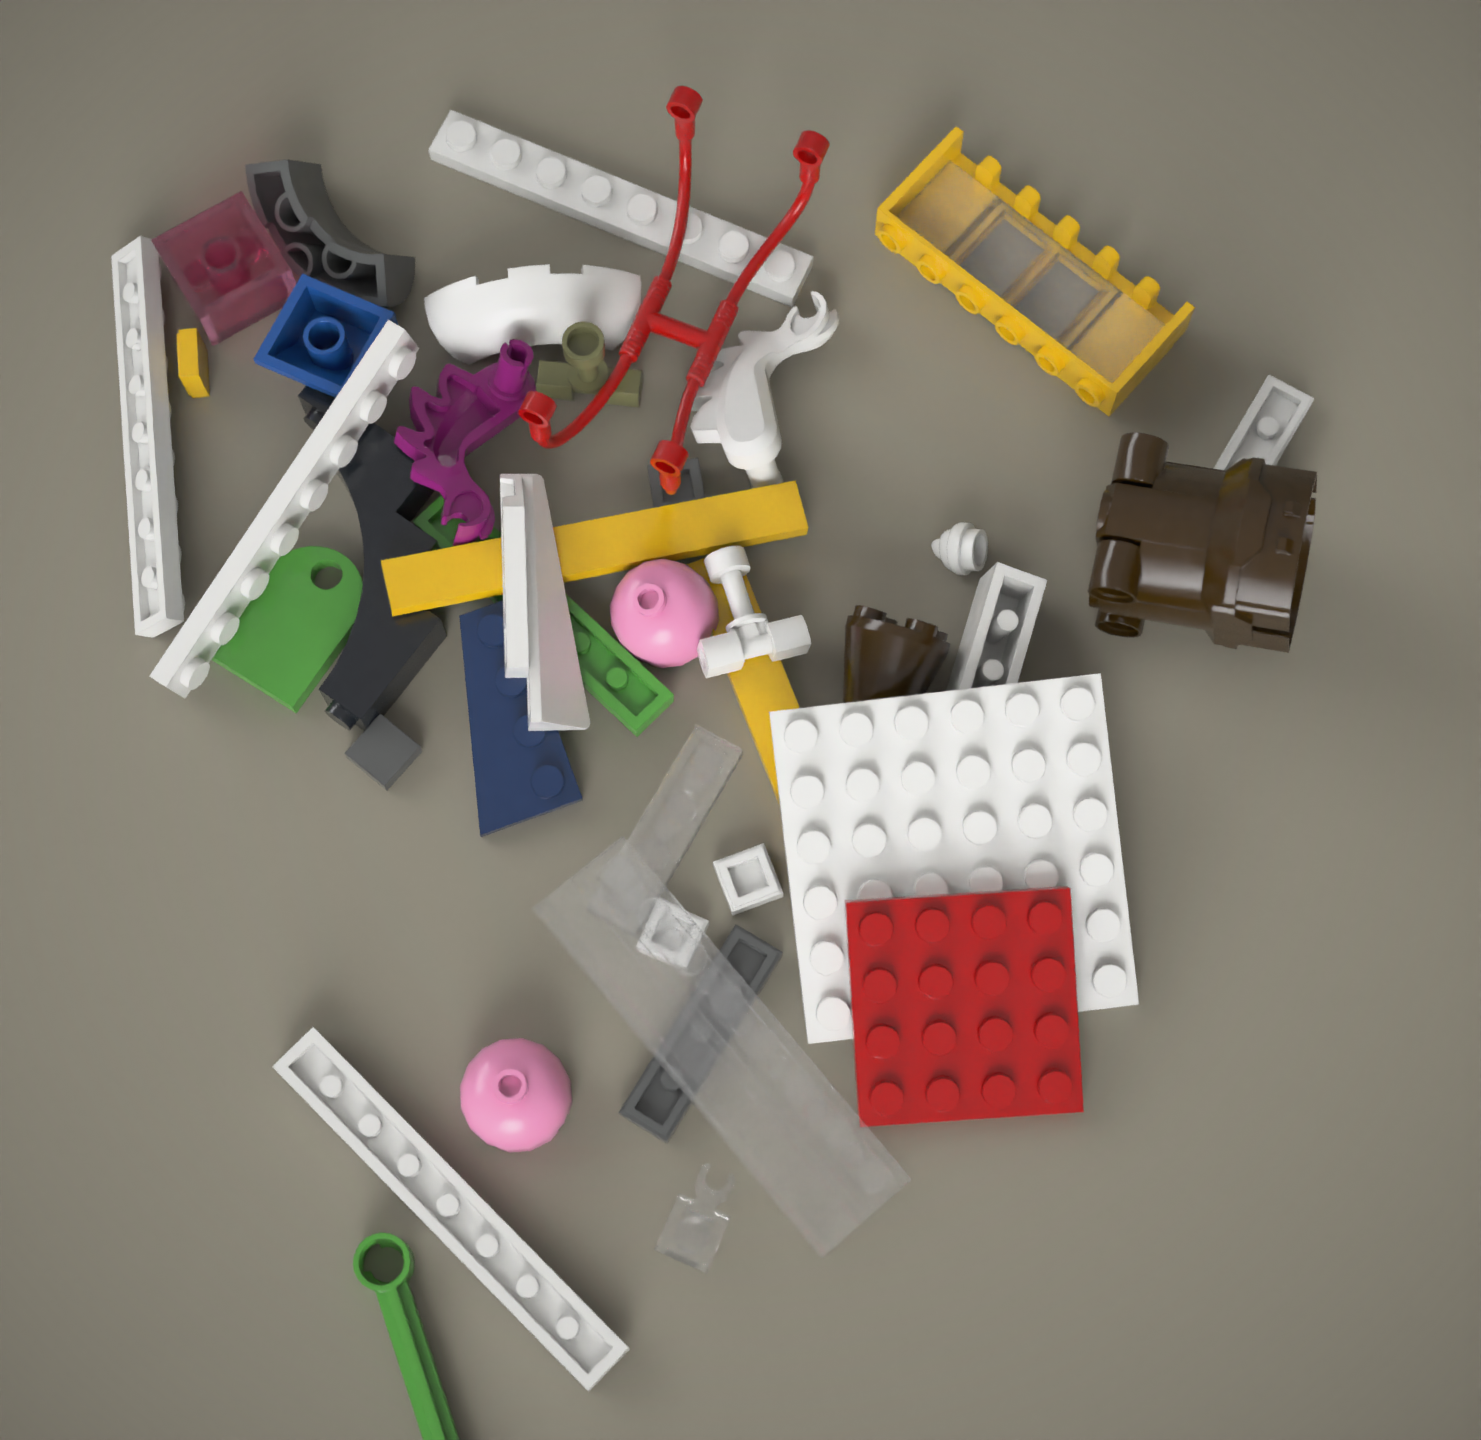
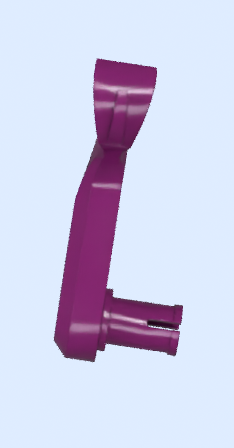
(456, 423)

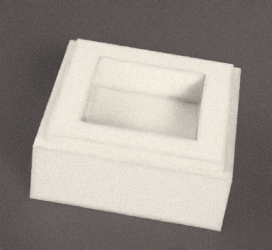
(748, 879)

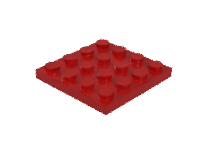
(964, 1006)

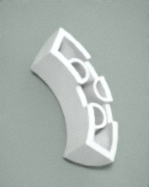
(531, 307)

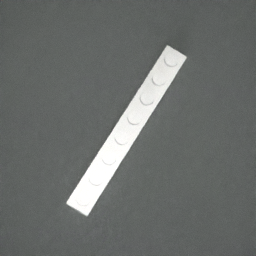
(615, 205)
(147, 439)
(277, 523)
(451, 1209)

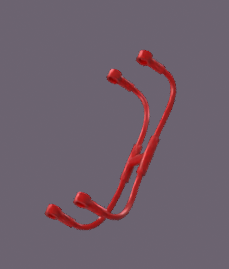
(671, 455)

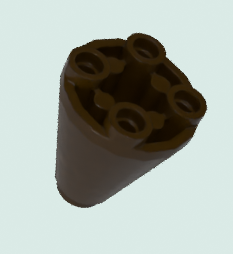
(889, 658)

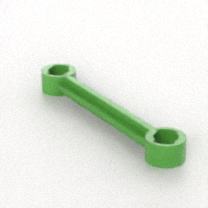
(409, 1339)

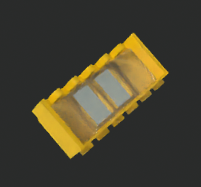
(1029, 275)

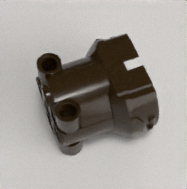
(1202, 546)

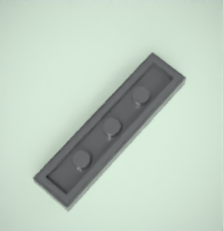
(656, 1099)

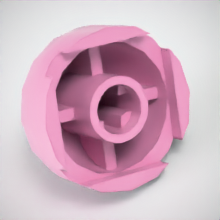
(663, 612)
(515, 1095)

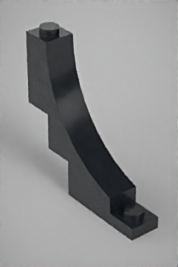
(382, 648)

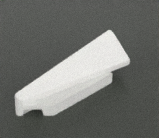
(536, 610)

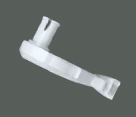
(737, 397)

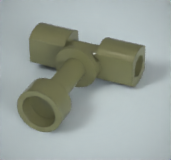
(586, 370)

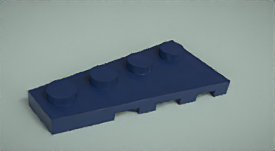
(515, 769)

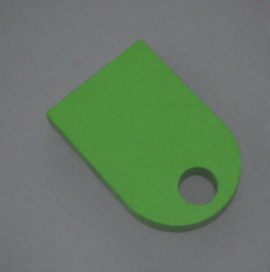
(294, 626)

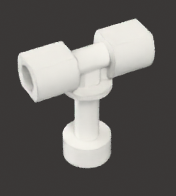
(749, 632)

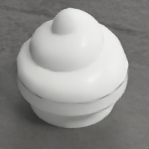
(962, 548)

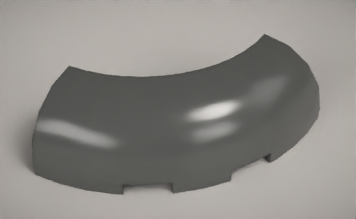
(313, 239)

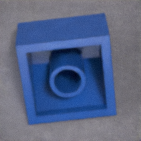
(321, 335)

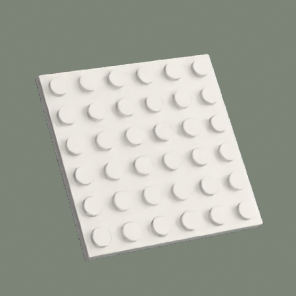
(947, 801)

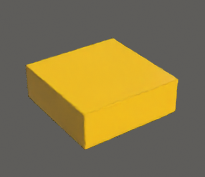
(193, 363)

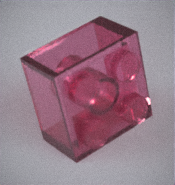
(226, 267)

